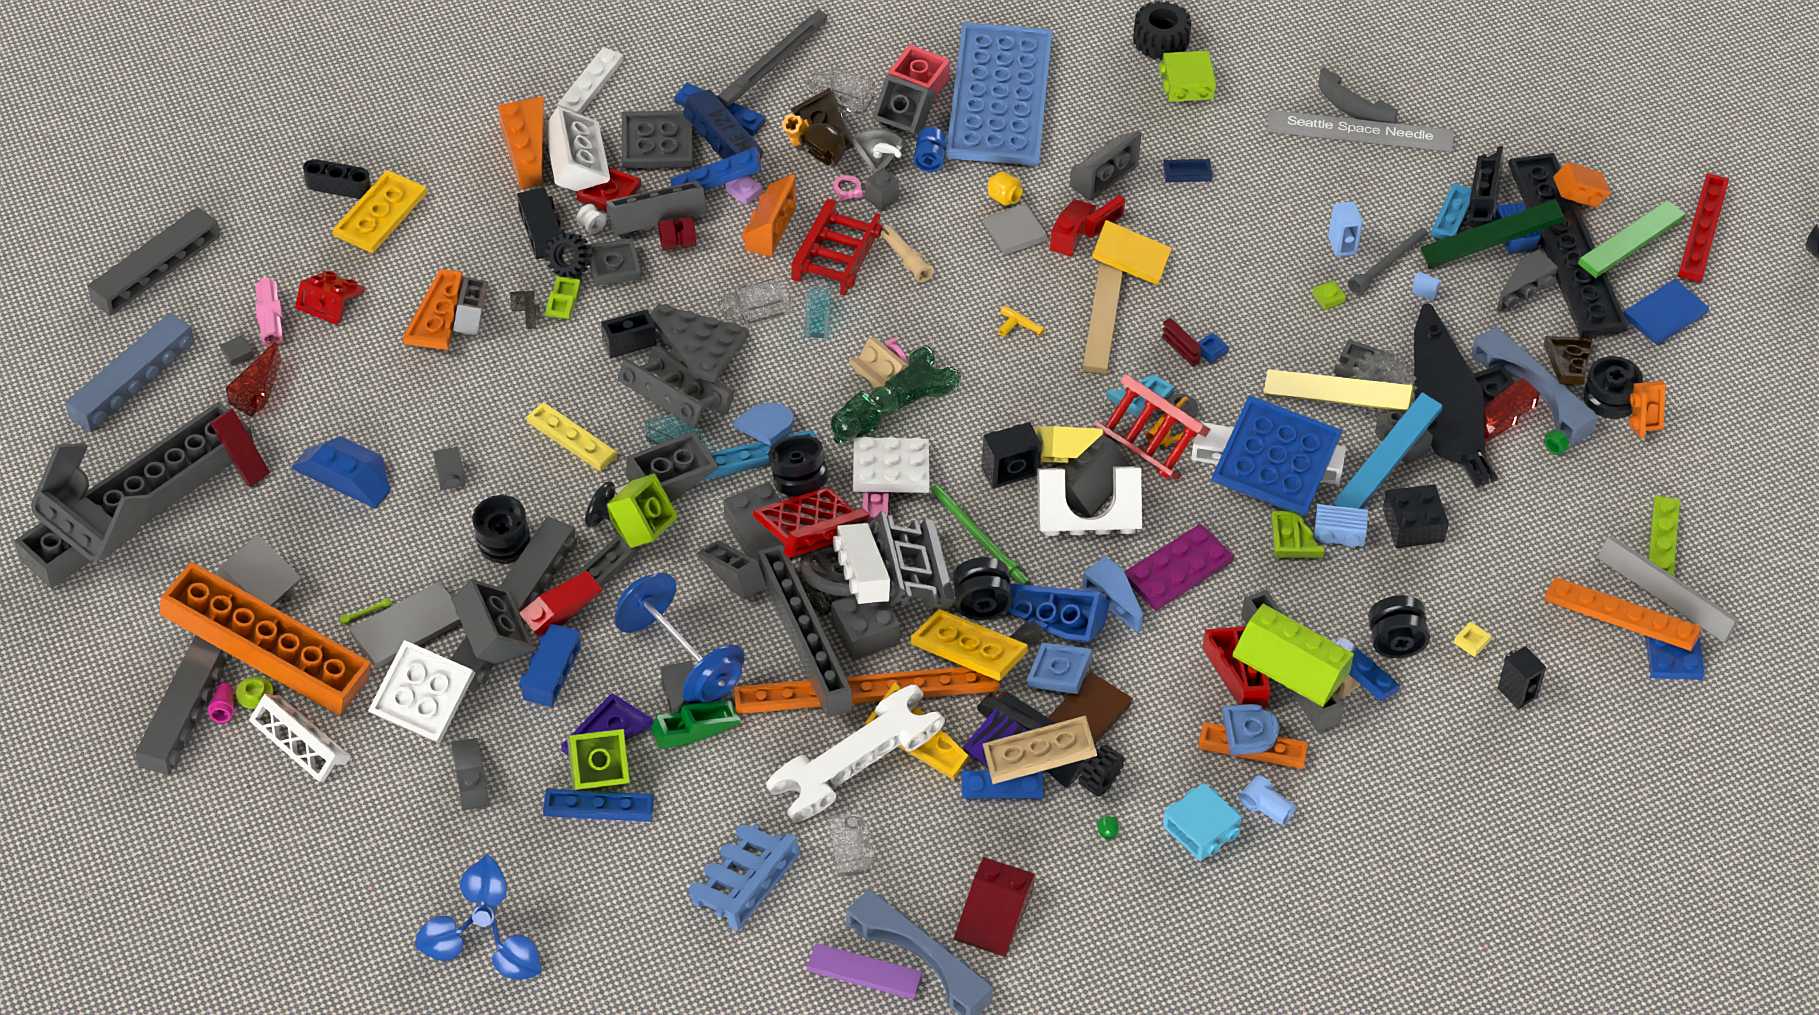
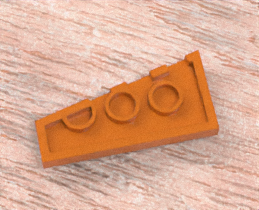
(436, 315)

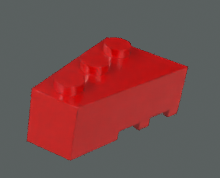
(1243, 681)

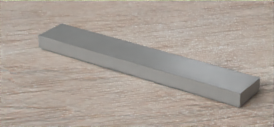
(1667, 588)

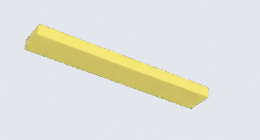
(1338, 390)

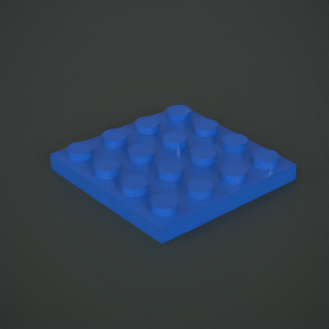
(1277, 456)

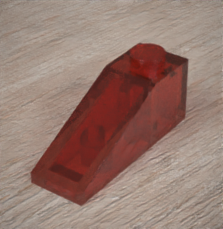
(253, 386)

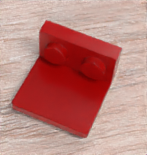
(326, 295)

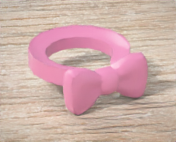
(843, 195)
(891, 344)

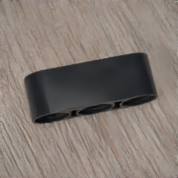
(336, 178)

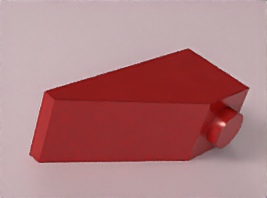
(1070, 227)
(560, 603)

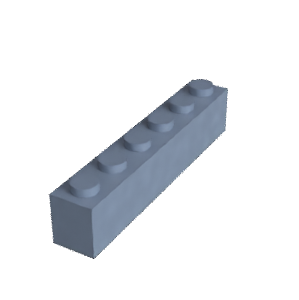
(129, 372)

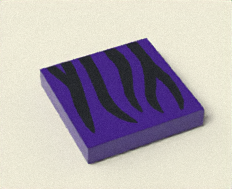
(994, 728)

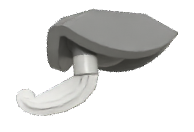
(878, 147)

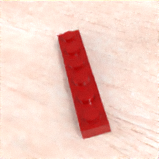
(1703, 227)

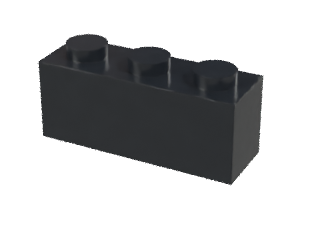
(539, 219)

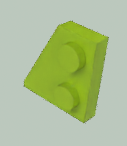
(1292, 537)

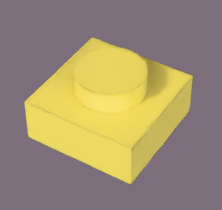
(1472, 639)

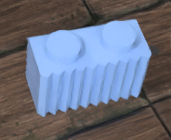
(1345, 228)
(1340, 525)

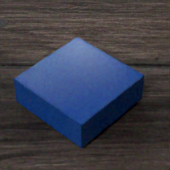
(1212, 348)

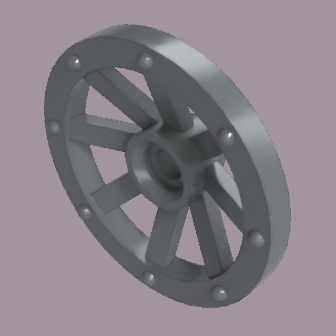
(830, 578)

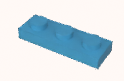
(1452, 212)

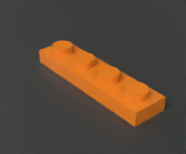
(1284, 752)

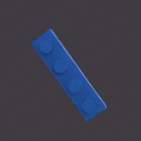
(749, 119)
(723, 170)

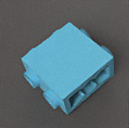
(1202, 821)

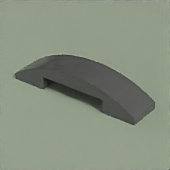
(1352, 103)

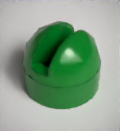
(1108, 827)

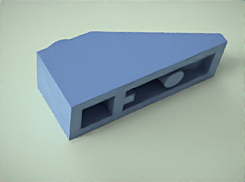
(1113, 584)

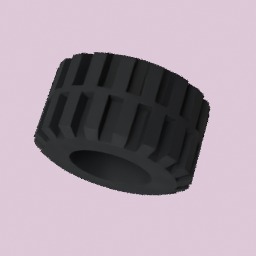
(1161, 29)

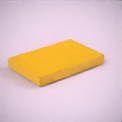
(1131, 252)

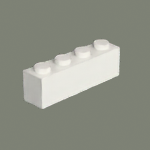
(862, 563)

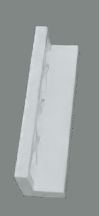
(304, 729)

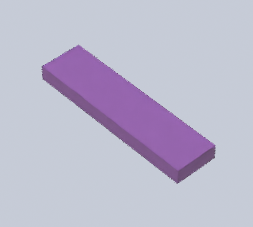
(864, 971)

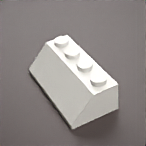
(576, 150)

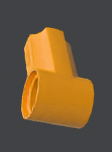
(794, 127)

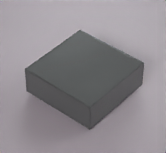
(237, 350)

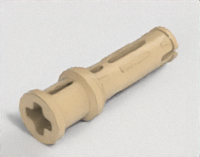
(912, 259)

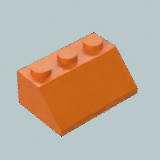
(771, 217)

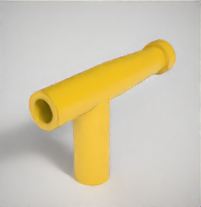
(1014, 318)

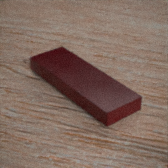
(240, 447)

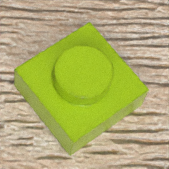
(1329, 295)

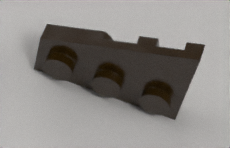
(1568, 358)

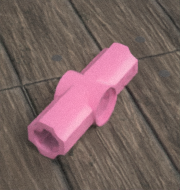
(269, 311)

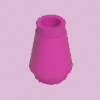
(222, 704)

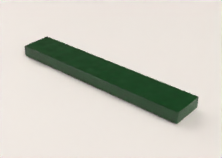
(1492, 234)

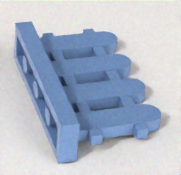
(753, 887)

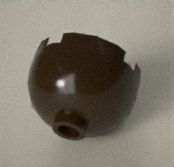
(824, 142)

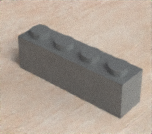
(647, 208)

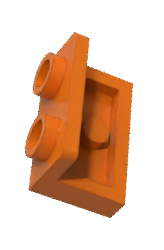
(1648, 407)

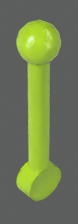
(346, 619)

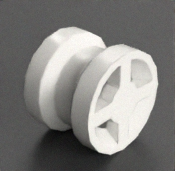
(591, 219)

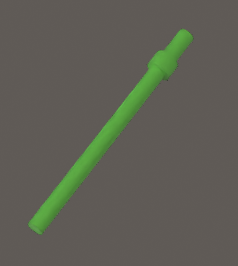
(984, 540)

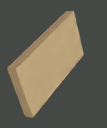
(1039, 749)

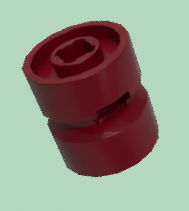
(677, 233)

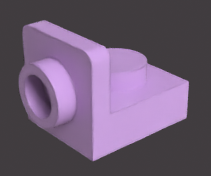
(744, 189)

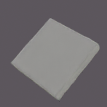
(1015, 229)

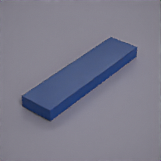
(598, 805)

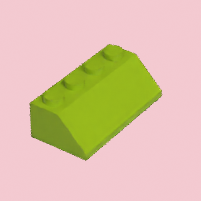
(1293, 655)

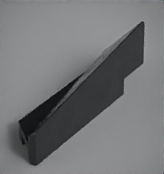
(1485, 188)
(1030, 720)

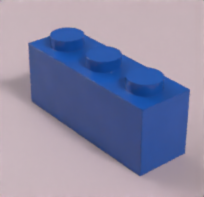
(550, 665)

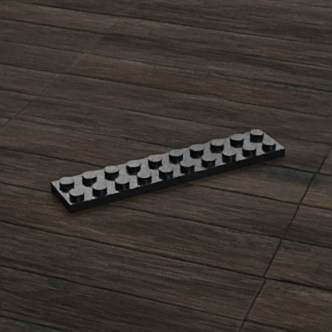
(1587, 298)

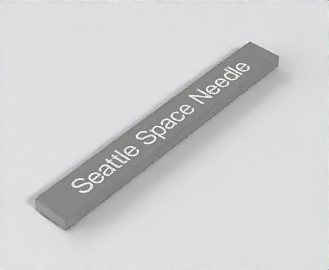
(1360, 130)

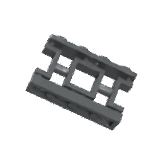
(927, 556)

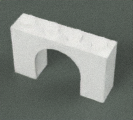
(1122, 514)

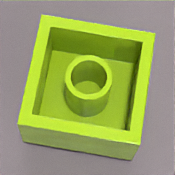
(598, 759)

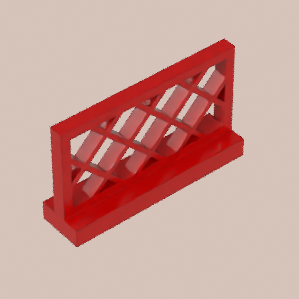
(819, 532)

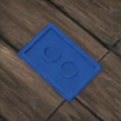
(1666, 311)

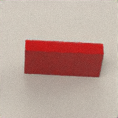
(1110, 211)

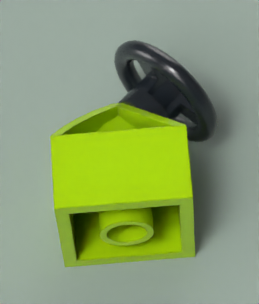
(637, 511)

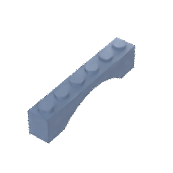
(1569, 412)
(878, 921)

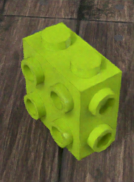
(1187, 76)

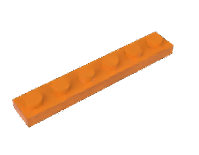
(1623, 613)

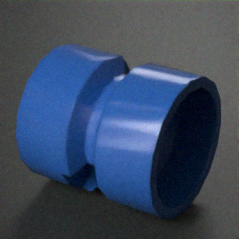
(930, 149)

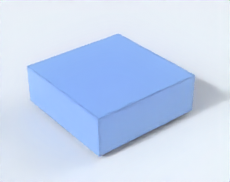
(1425, 286)

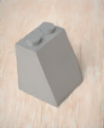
(260, 573)

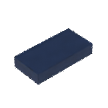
(1187, 170)

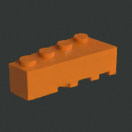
(524, 137)

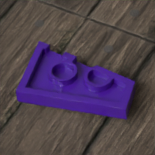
(613, 715)

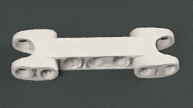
(819, 777)

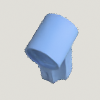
(1261, 795)

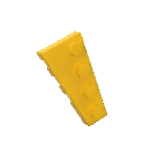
(938, 752)

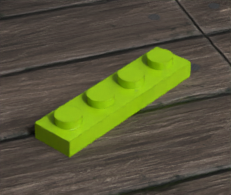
(1664, 532)

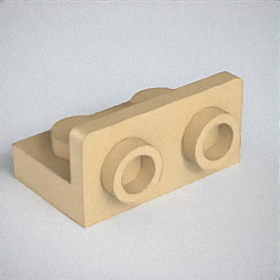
(877, 363)

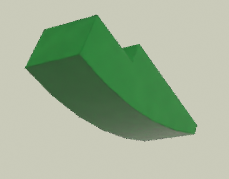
(694, 723)

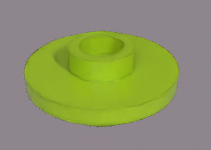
(252, 690)

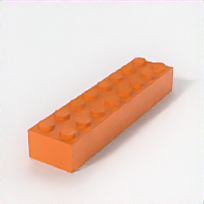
(265, 638)

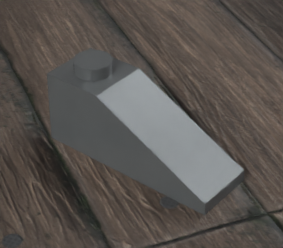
(470, 306)
(734, 568)
(470, 774)

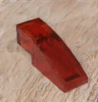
(1507, 407)

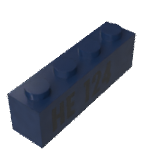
(718, 125)

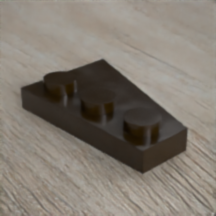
(824, 109)

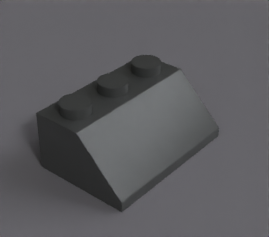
(1106, 165)
(1091, 476)
(491, 622)

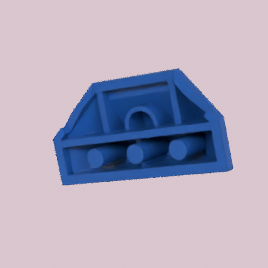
(346, 469)

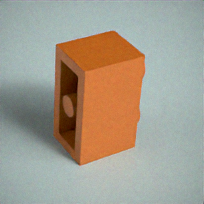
(1582, 184)

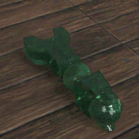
(918, 380)

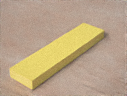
(572, 436)

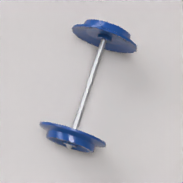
(644, 604)

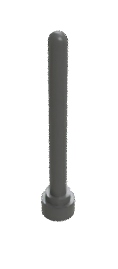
(1360, 282)

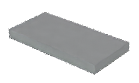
(412, 620)

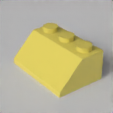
(1063, 443)

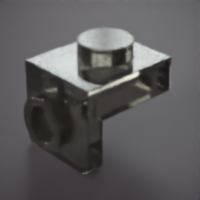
(526, 302)

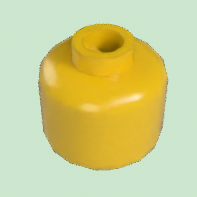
(1004, 188)

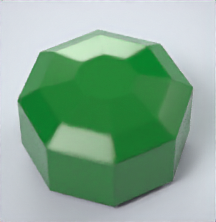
(1556, 442)

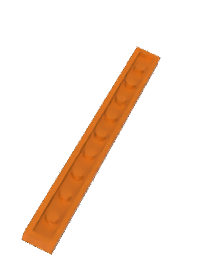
(863, 688)

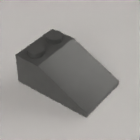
(676, 464)
(747, 530)

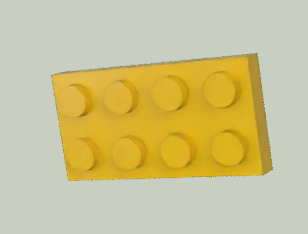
(379, 211)
(969, 644)

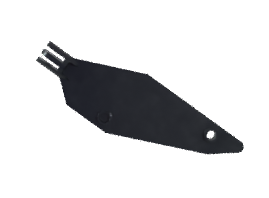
(1448, 380)

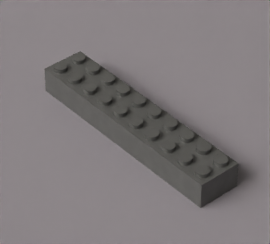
(164, 471)

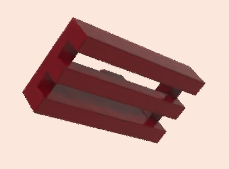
(1181, 342)

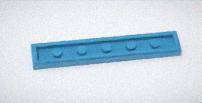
(1389, 453)
(745, 457)

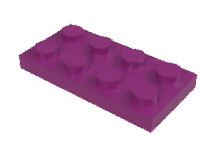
(1178, 566)

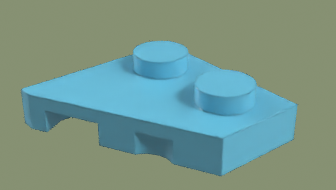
(1153, 382)

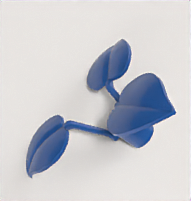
(487, 888)

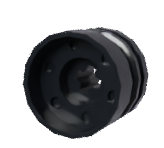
(501, 528)

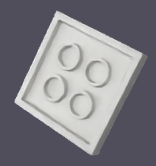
(891, 465)
(421, 691)

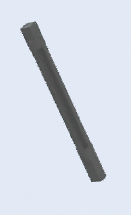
(772, 58)

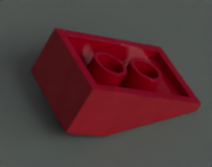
(995, 906)

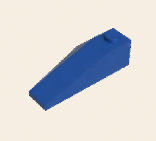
(1063, 612)

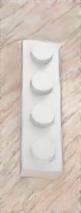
(591, 80)

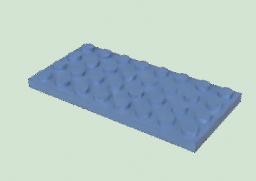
(999, 94)

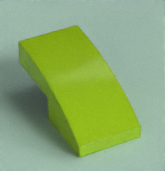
(564, 297)

